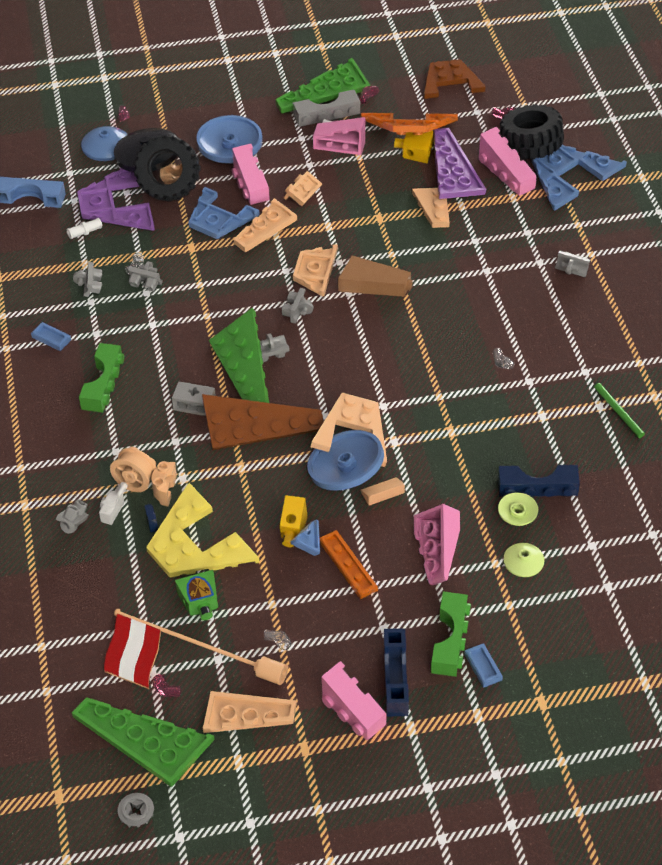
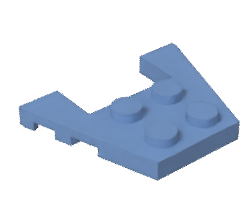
(217, 221)

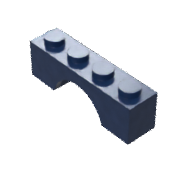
(561, 482)
(395, 672)

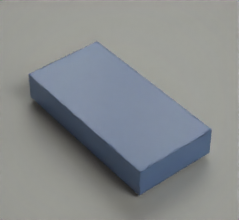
(51, 336)
(483, 665)

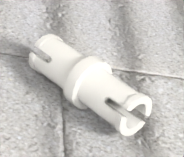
(84, 228)

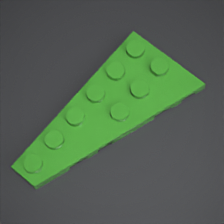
(326, 86)
(242, 356)
(149, 741)

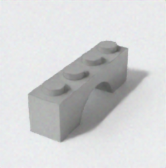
(309, 113)

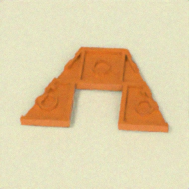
(401, 126)

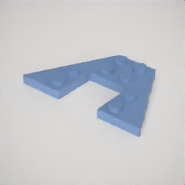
(565, 158)

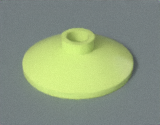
(521, 503)
(523, 566)

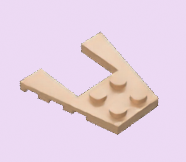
(351, 413)

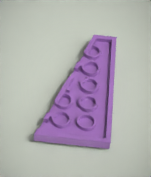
(454, 171)

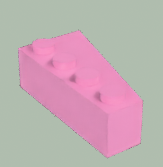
(505, 162)

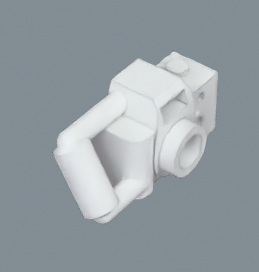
(112, 504)

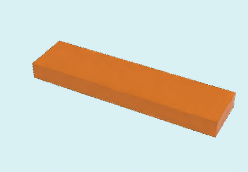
(348, 564)

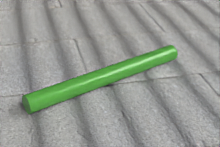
(619, 410)

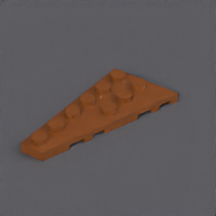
(245, 421)

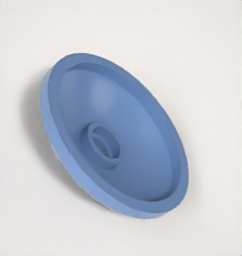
(101, 141)

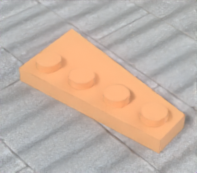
(266, 225)
(241, 711)

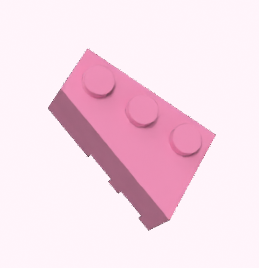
(341, 136)
(248, 175)
(351, 703)

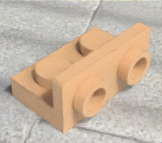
(303, 188)

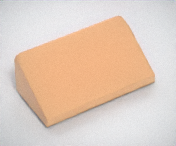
(383, 491)

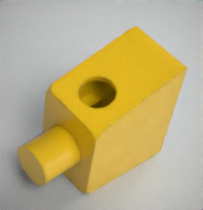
(416, 146)
(292, 519)

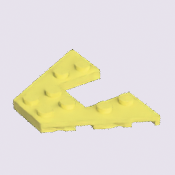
(179, 554)

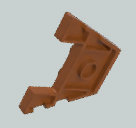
(450, 73)

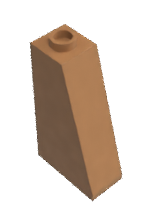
(373, 278)

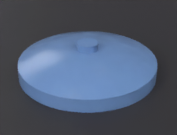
(223, 133)
(350, 462)

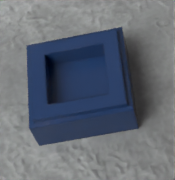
(151, 518)

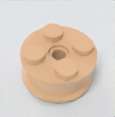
(133, 468)

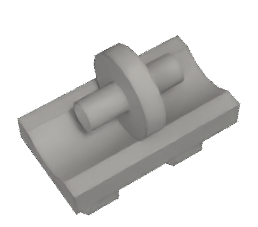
(572, 264)
(145, 273)
(87, 279)
(300, 305)
(273, 346)
(73, 516)

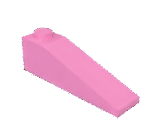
(437, 535)

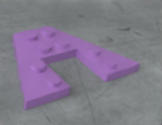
(98, 202)

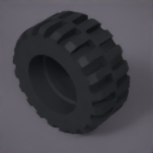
(533, 130)
(144, 164)

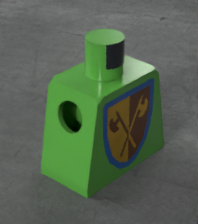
(198, 594)

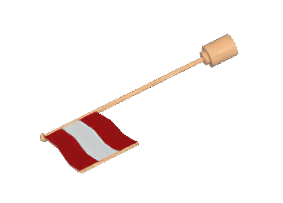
(137, 645)

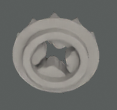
(138, 801)

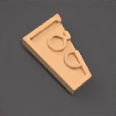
(434, 208)

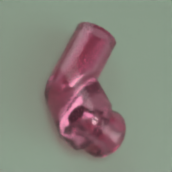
(369, 91)
(123, 113)
(500, 113)
(164, 689)

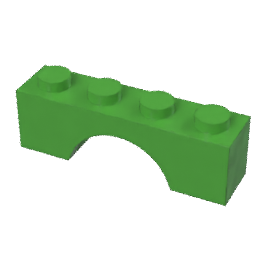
(97, 393)
(446, 654)

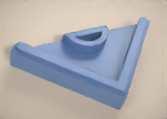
(308, 538)

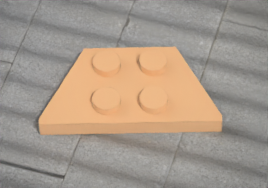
(315, 268)

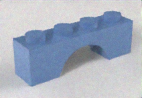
(50, 192)

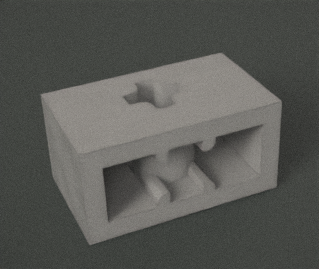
(189, 399)

